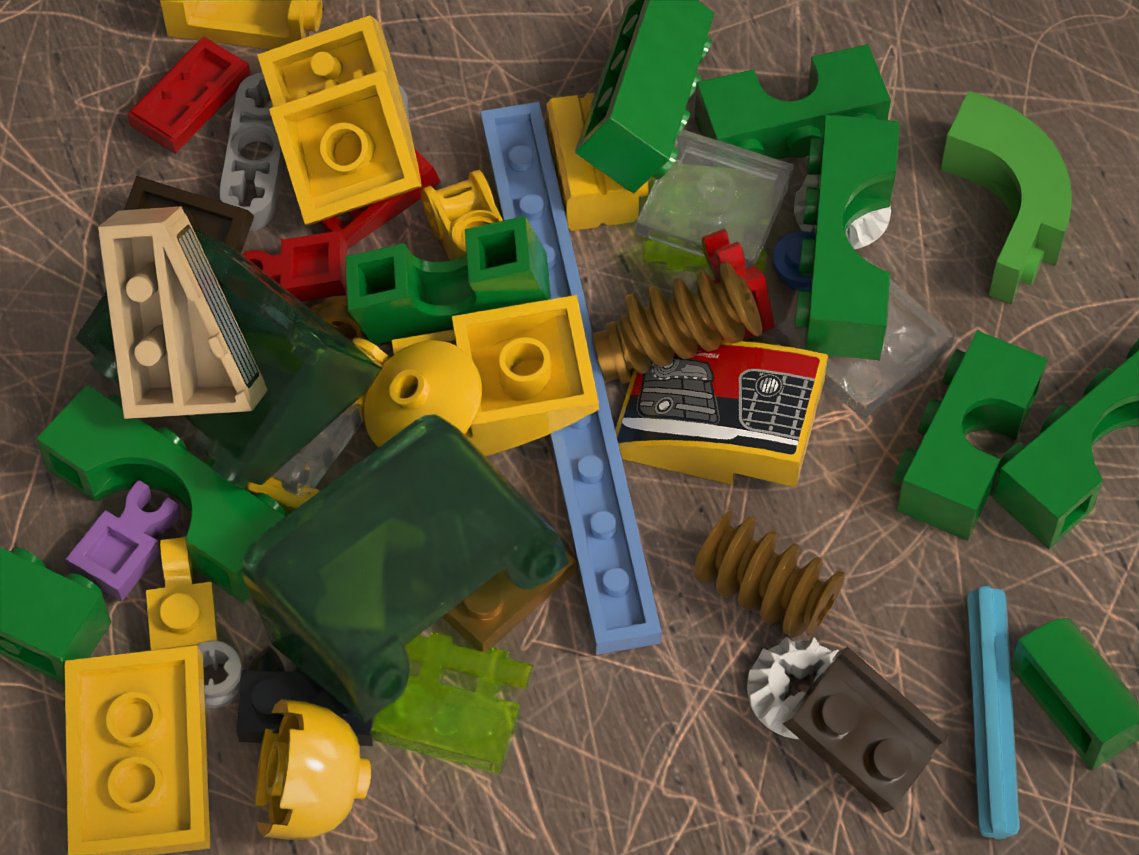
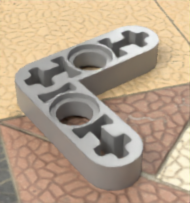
(255, 125)

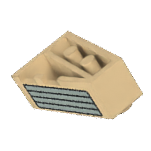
(171, 321)

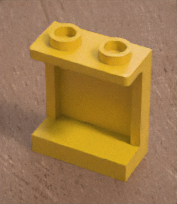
(242, 22)

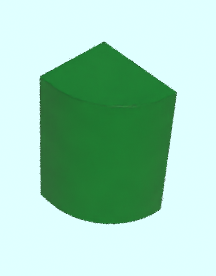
(1077, 690)

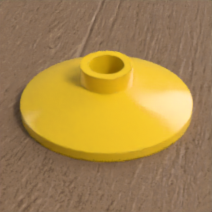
(445, 386)

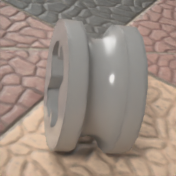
(228, 690)

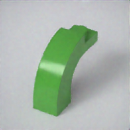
(1026, 172)

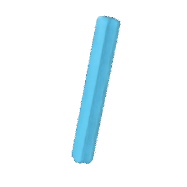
(992, 714)

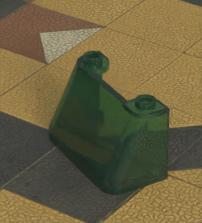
(304, 360)
(389, 557)

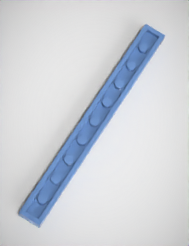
(587, 451)

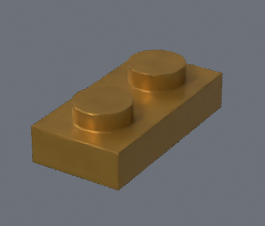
(500, 607)

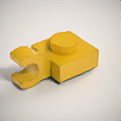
(181, 611)

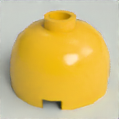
(309, 772)

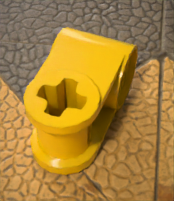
(457, 209)

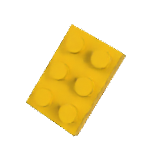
(137, 753)

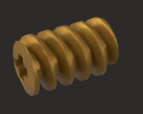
(688, 319)
(766, 576)

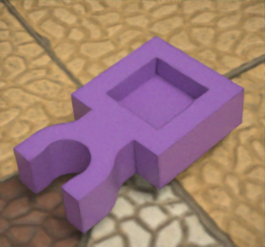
(123, 548)

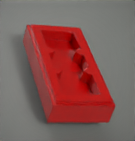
(188, 94)

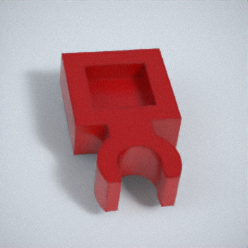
(307, 265)

